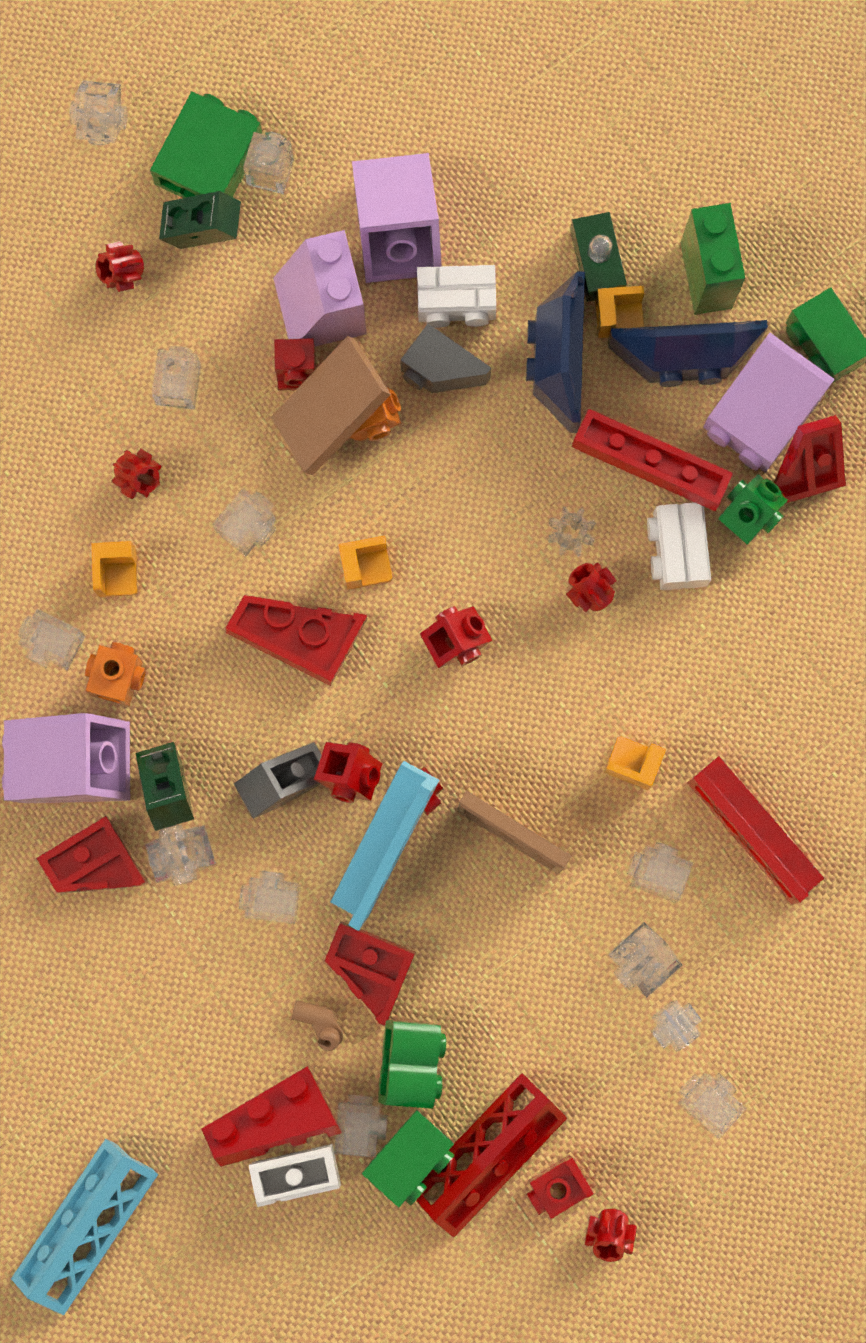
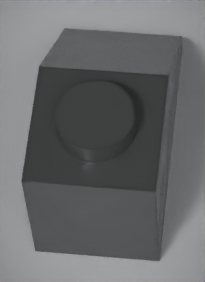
(441, 364)
(279, 780)

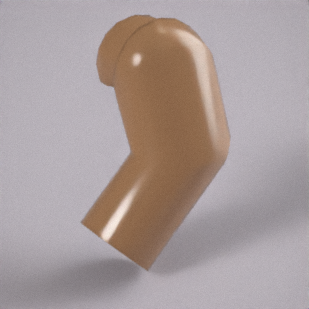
(323, 1022)

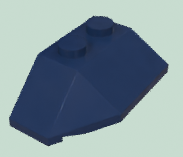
(686, 351)
(558, 352)

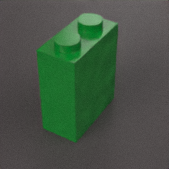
(205, 148)
(712, 258)

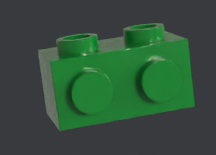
(827, 335)
(409, 1159)

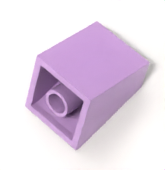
(396, 216)
(321, 291)
(767, 403)
(66, 759)

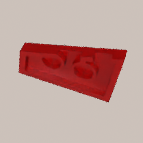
(299, 636)
(275, 1117)

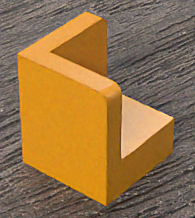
(618, 309)
(365, 562)
(114, 569)
(635, 762)

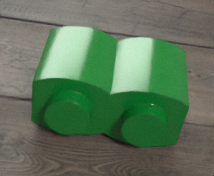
(410, 1064)

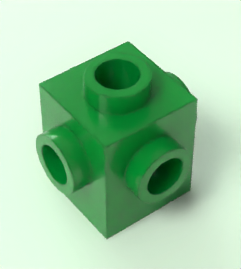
(753, 508)

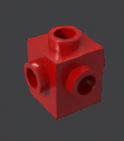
(456, 636)
(348, 771)

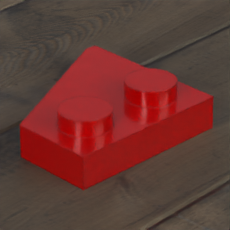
(813, 460)
(91, 861)
(370, 967)

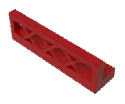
(652, 460)
(756, 831)
(494, 1159)

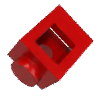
(293, 362)
(562, 1172)

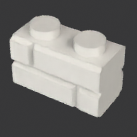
(456, 295)
(680, 546)
(294, 1175)

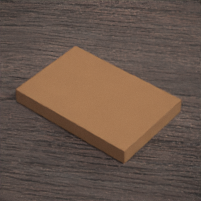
(330, 405)
(513, 832)

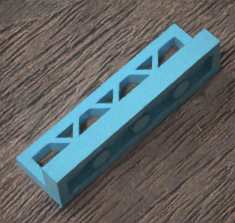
(384, 842)
(77, 1224)

